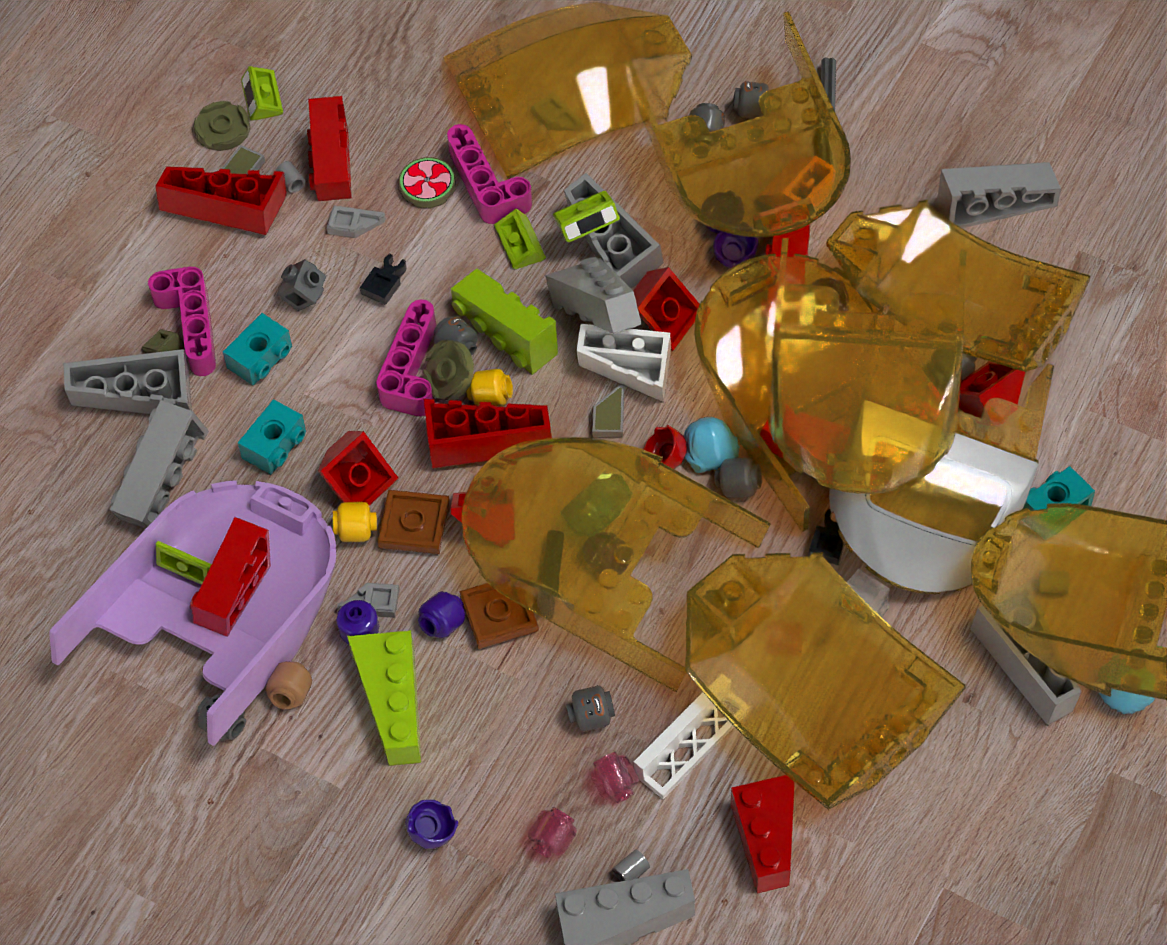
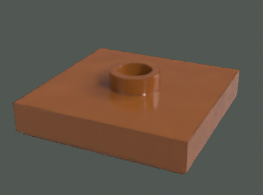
(413, 521)
(495, 616)

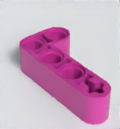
(490, 198)
(188, 290)
(404, 379)

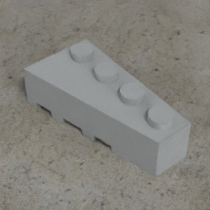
(996, 192)
(621, 244)
(595, 295)
(130, 382)
(157, 464)
(1043, 687)
(625, 909)

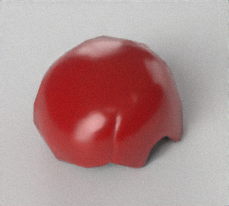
(668, 444)

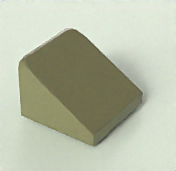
(163, 341)

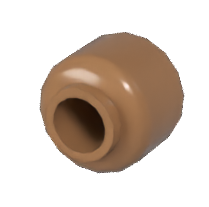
(288, 685)

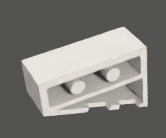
(628, 357)

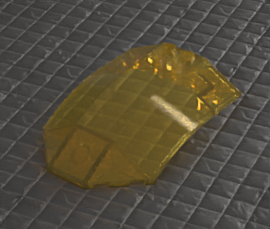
(566, 78)
(1012, 303)
(812, 672)

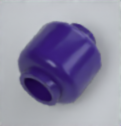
(441, 615)
(357, 618)

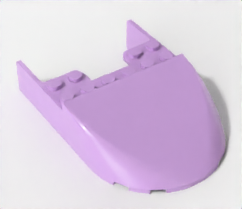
(142, 598)

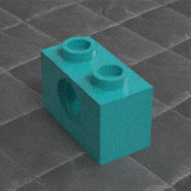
(244, 355)
(275, 421)
(1064, 486)

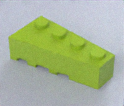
(506, 320)
(389, 682)

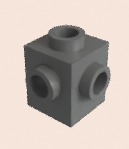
(301, 285)

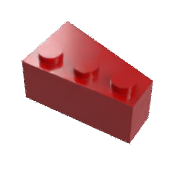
(330, 149)
(232, 577)
(765, 828)

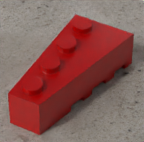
(223, 197)

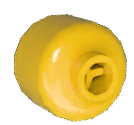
(490, 387)
(354, 522)

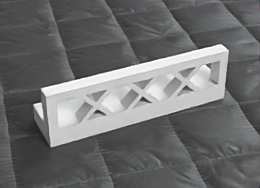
(676, 737)

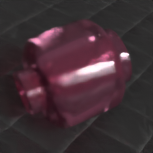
(614, 777)
(552, 833)

